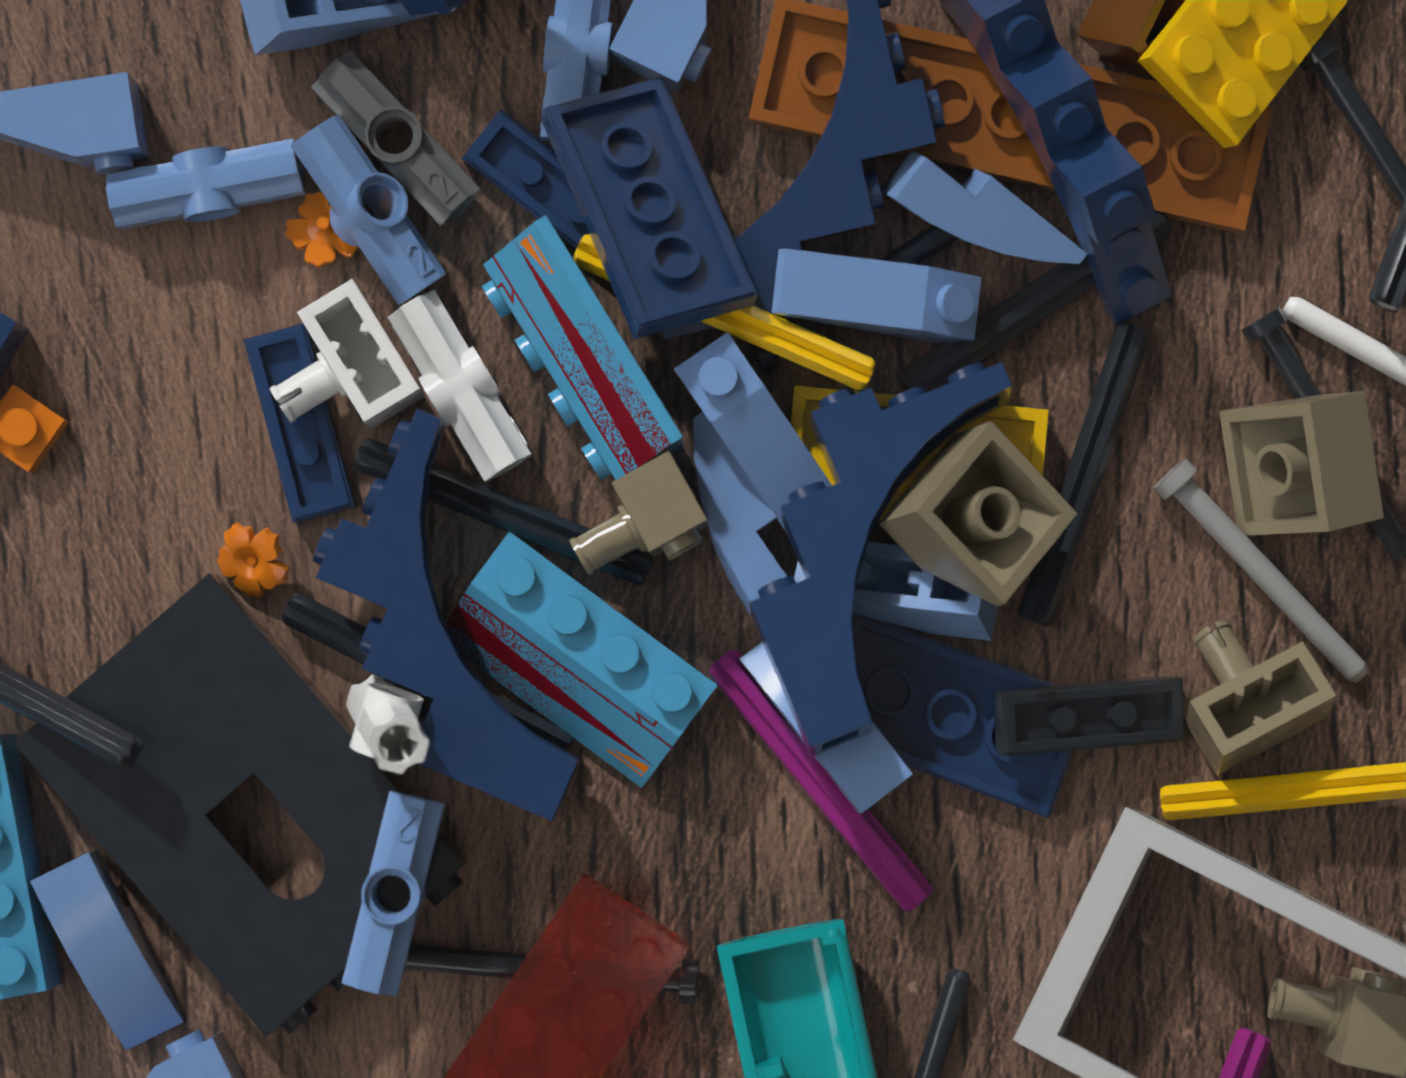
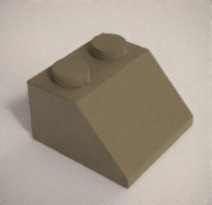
(1302, 464)
(979, 515)

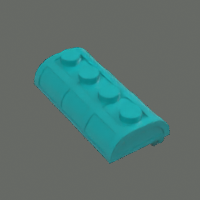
(797, 1003)

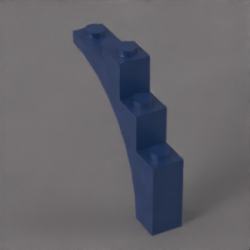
(1087, 165)
(832, 190)
(869, 457)
(413, 647)

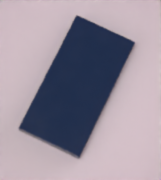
(648, 207)
(940, 714)

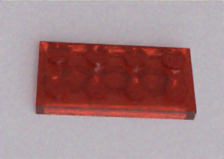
(574, 991)

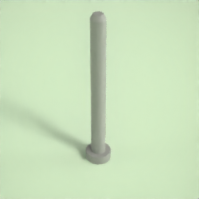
(1260, 569)

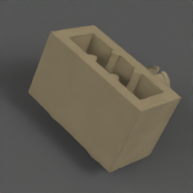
(654, 515)
(1254, 703)
(1357, 1018)

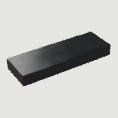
(1089, 715)

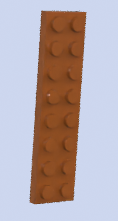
(1182, 163)

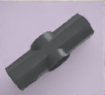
(369, 111)

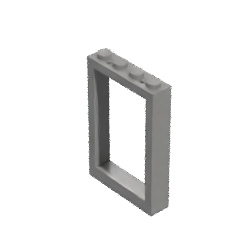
(1105, 901)

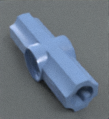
(576, 51)
(349, 180)
(205, 184)
(384, 935)

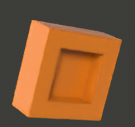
(27, 428)

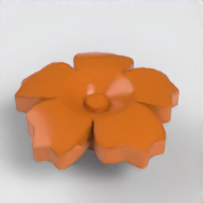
(316, 233)
(252, 559)

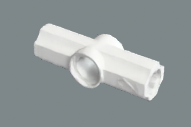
(459, 385)
(387, 724)

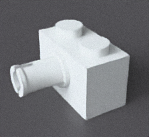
(352, 360)

